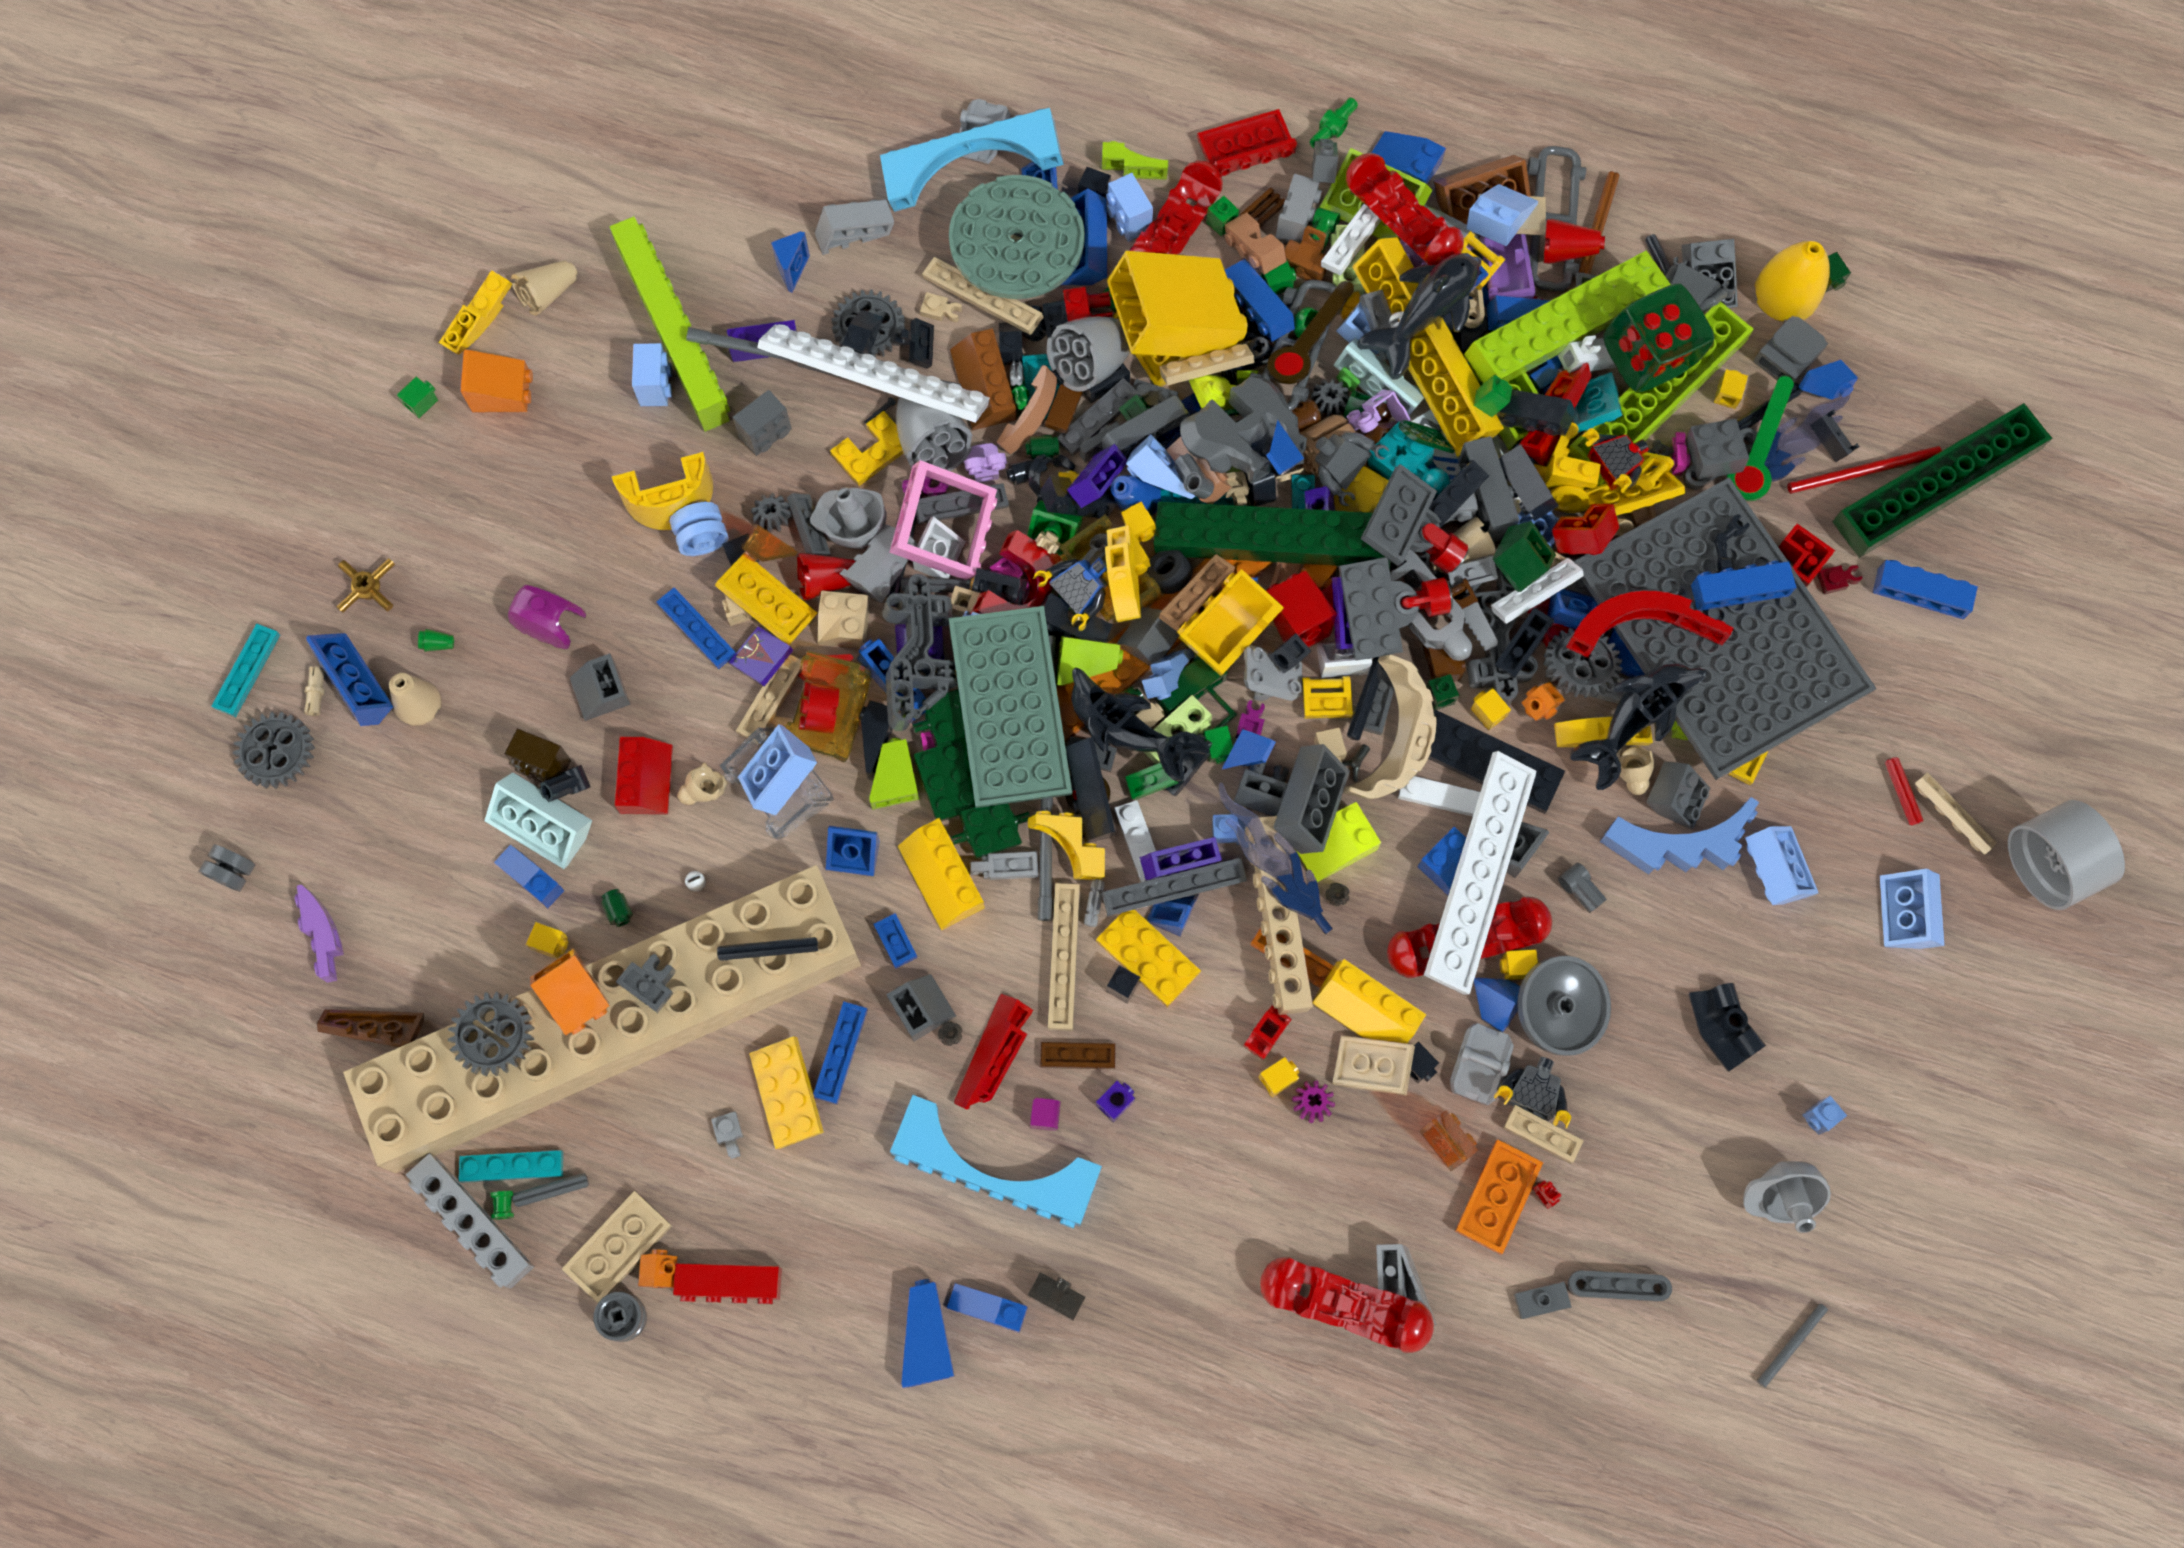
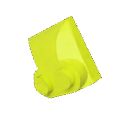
(1210, 388)

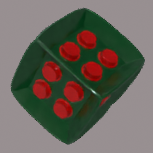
(1658, 337)

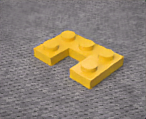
(867, 464)

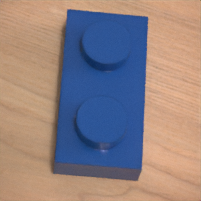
(895, 940)

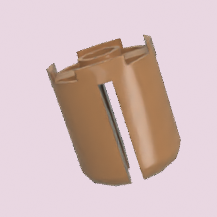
(1326, 428)

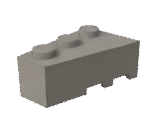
(1298, 209)
(853, 222)
(877, 568)
(1399, 1274)

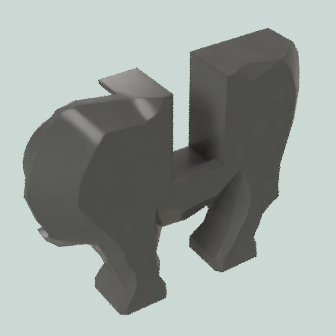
(1225, 444)

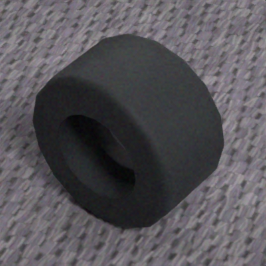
(1175, 579)

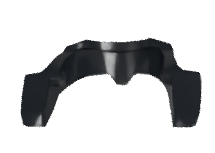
(1039, 466)

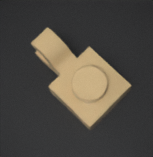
(1239, 488)

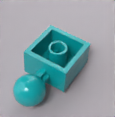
(1409, 454)

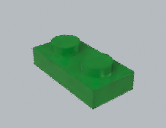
(1148, 781)

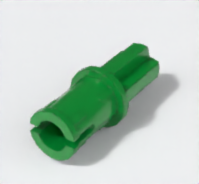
(1020, 395)

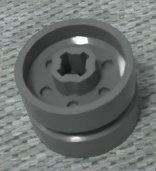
(227, 868)
(606, 1317)

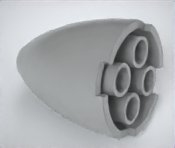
(1087, 351)
(932, 435)

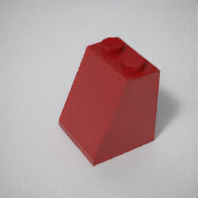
(1304, 609)

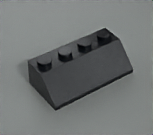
(1090, 791)

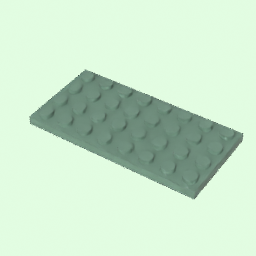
(1010, 706)

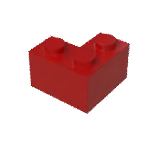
(1586, 533)
(1805, 552)

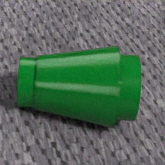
(434, 641)

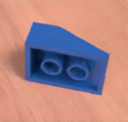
(1410, 154)
(1443, 859)

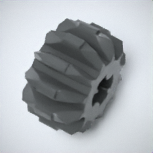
(1330, 397)
(771, 505)

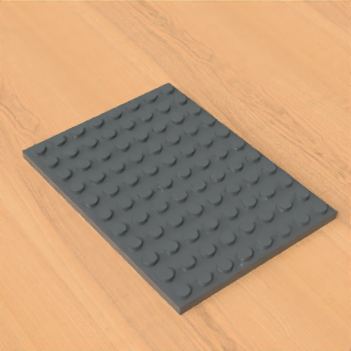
(1777, 667)

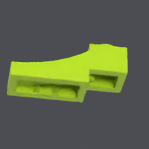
(1118, 157)

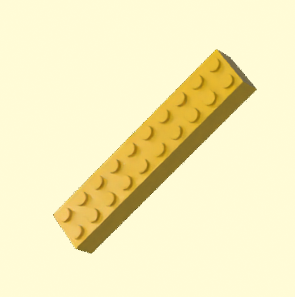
(1434, 354)

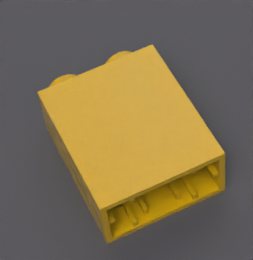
(1175, 304)

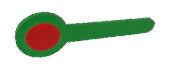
(1756, 478)

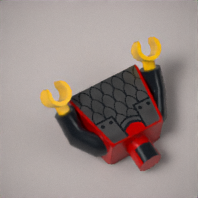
(1618, 458)

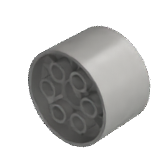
(2066, 854)

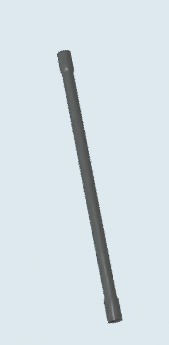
(706, 337)
(1045, 880)

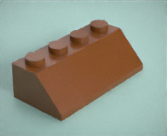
(1460, 191)
(982, 370)

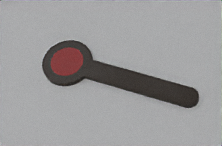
(1293, 363)

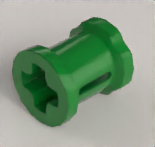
(502, 1205)

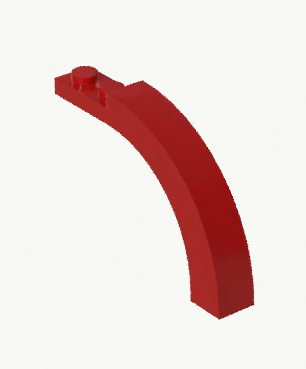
(1645, 605)

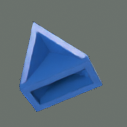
(1283, 451)
(1249, 750)
(1172, 914)
(1497, 1001)

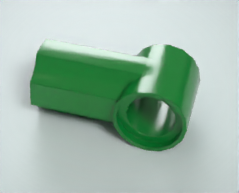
(1326, 222)

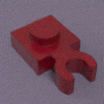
(1836, 579)

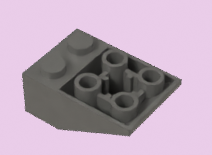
(1716, 261)

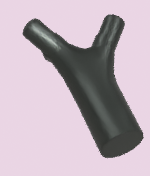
(1356, 761)

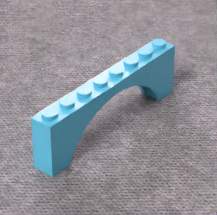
(912, 167)
(1058, 1195)

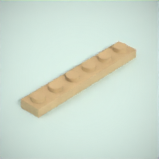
(1006, 309)
(1063, 957)

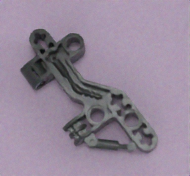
(919, 615)
(1483, 672)

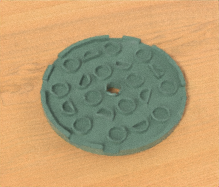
(1036, 262)

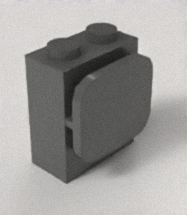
(1791, 350)

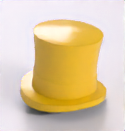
(1570, 499)

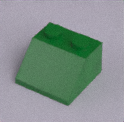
(1061, 525)

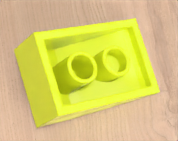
(1348, 842)

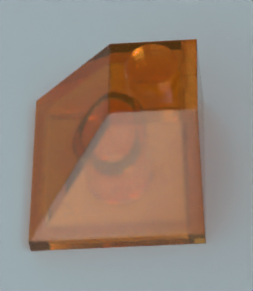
(765, 546)

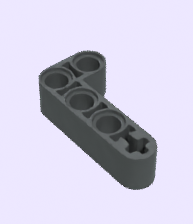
(1154, 421)

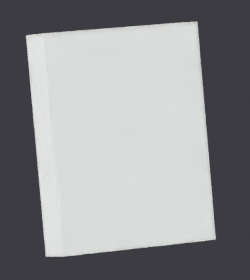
(940, 541)
(1340, 662)

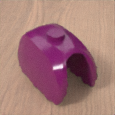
(538, 613)

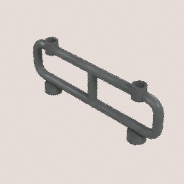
(1537, 168)
(1294, 299)

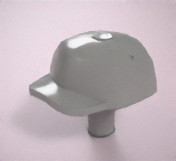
(850, 516)
(1788, 1194)

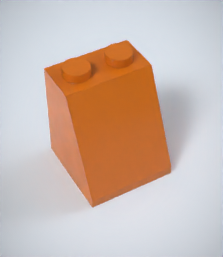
(495, 382)
(569, 993)

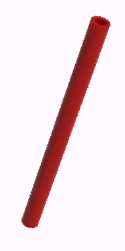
(1862, 470)

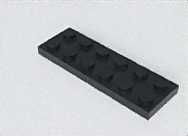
(1470, 752)

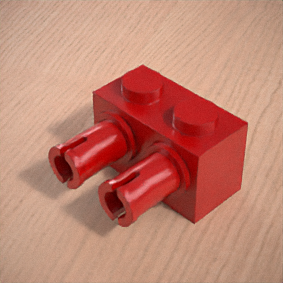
(1079, 303)

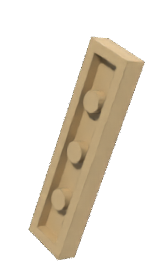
(1206, 364)
(770, 698)
(1961, 820)

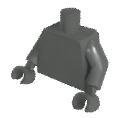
(1702, 288)
(1342, 460)

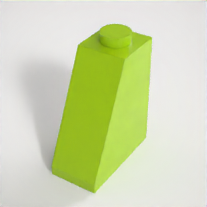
(1088, 655)
(894, 776)

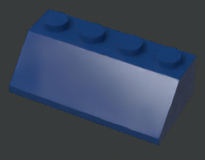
(1093, 261)
(351, 677)

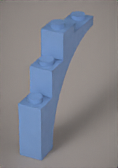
(1651, 849)

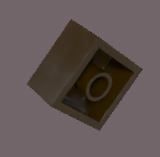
(536, 756)

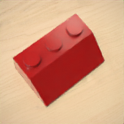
(643, 776)

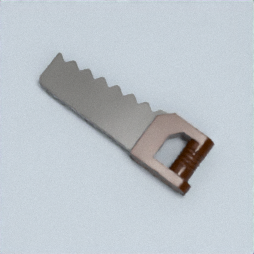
(1475, 616)

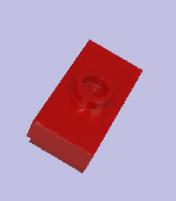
(1267, 1032)

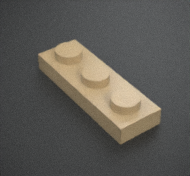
(1543, 1134)

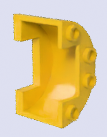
(657, 505)
(1229, 621)

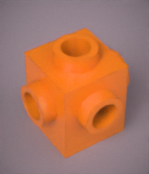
(1542, 701)

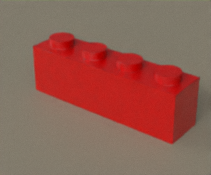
(727, 1281)

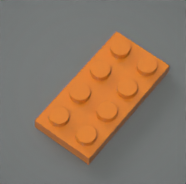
(1499, 1197)

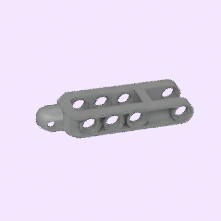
(1450, 637)

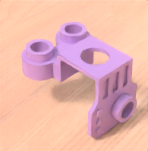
(1369, 418)
(985, 462)

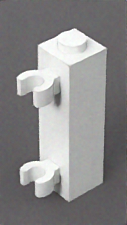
(1590, 351)

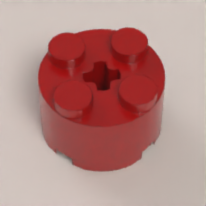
(819, 708)

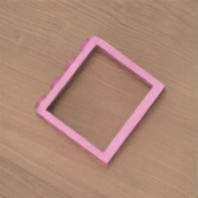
(906, 517)

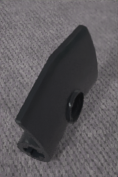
(1712, 1013)

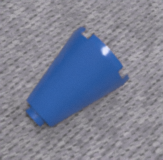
(1132, 490)

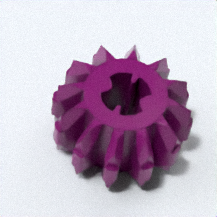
(1316, 1110)

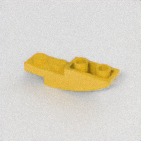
(479, 314)
(1122, 574)
(1582, 730)

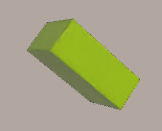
(1243, 375)

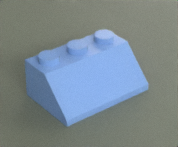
(776, 770)
(1781, 865)
(1912, 909)

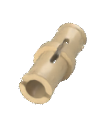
(314, 691)

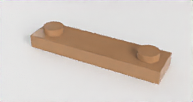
(1196, 592)

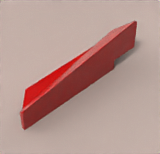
(1566, 386)
(994, 1052)

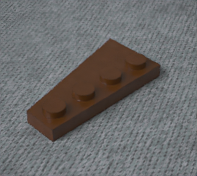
(372, 1026)

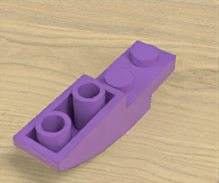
(318, 923)

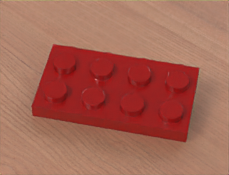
(1247, 142)

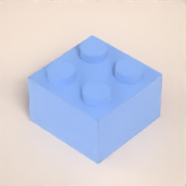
(1129, 207)
(651, 374)

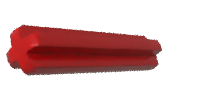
(1904, 791)

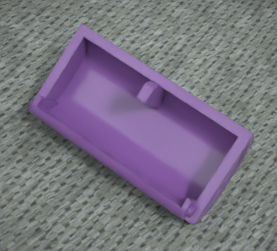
(1515, 274)

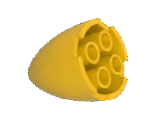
(1793, 281)

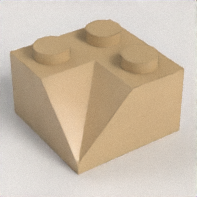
(843, 619)

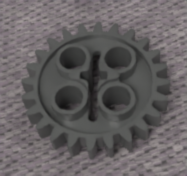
(878, 306)
(1593, 677)
(273, 750)
(476, 1053)

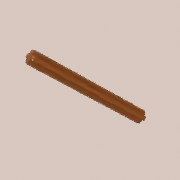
(1601, 216)

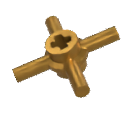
(360, 579)

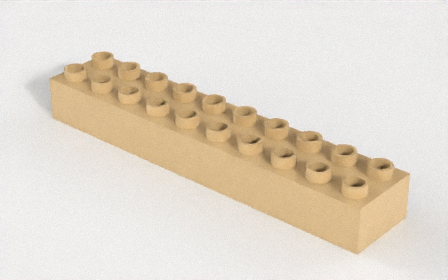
(427, 1103)

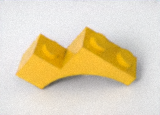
(1569, 472)
(1142, 530)
(1085, 858)

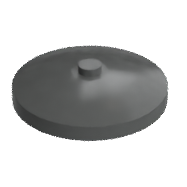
(1564, 1005)

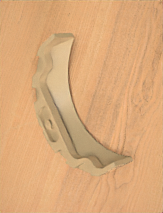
(1413, 737)

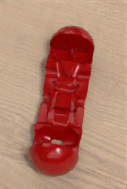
(1400, 210)
(1178, 219)
(1511, 928)
(1342, 1303)

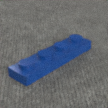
(696, 628)
(840, 1053)

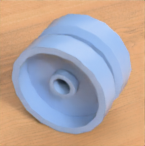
(698, 529)

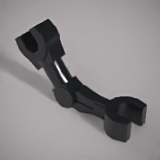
(1732, 529)

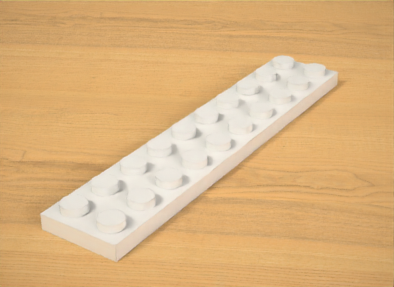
(874, 372)
(1480, 873)

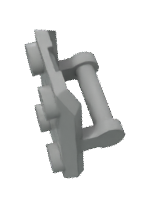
(981, 114)
(1267, 679)
(1481, 1064)

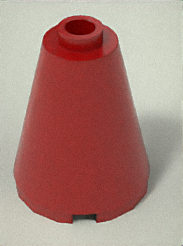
(1570, 241)
(821, 574)

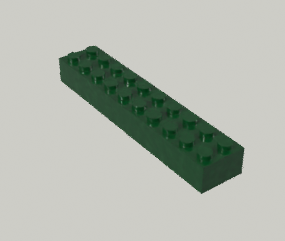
(1941, 480)
(1263, 534)

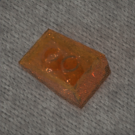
(1449, 1140)

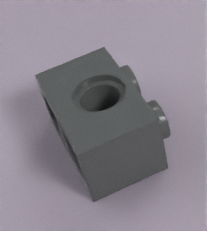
(1325, 161)

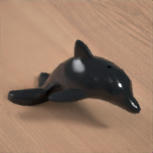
(1440, 291)
(1646, 701)
(1113, 722)

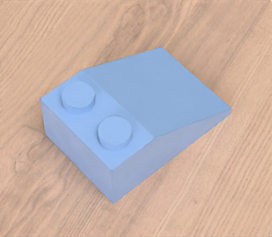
(1500, 213)
(1156, 467)

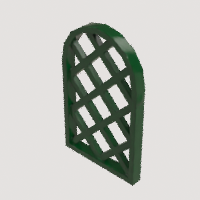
(1442, 445)

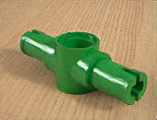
(1334, 122)

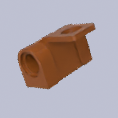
(1307, 255)

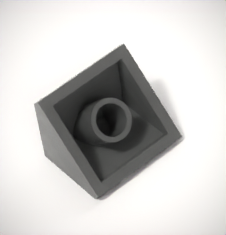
(1148, 637)
(1526, 844)

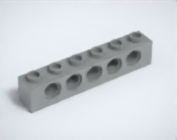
(517, 1263)

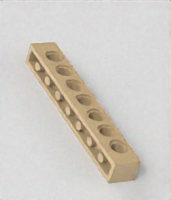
(1285, 1001)

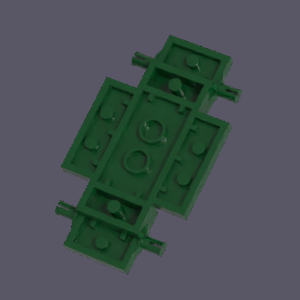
(949, 783)

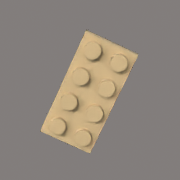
(617, 1247)

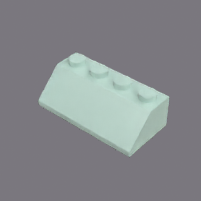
(1375, 376)
(543, 826)

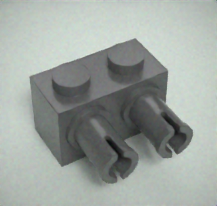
(1260, 791)

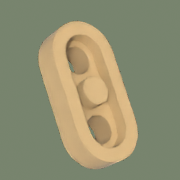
(1476, 309)

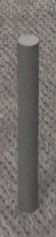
(1792, 1345)

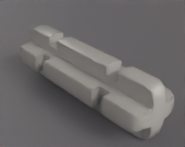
(1016, 373)
(1094, 903)

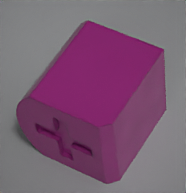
(1045, 1114)

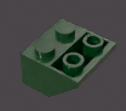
(1523, 555)

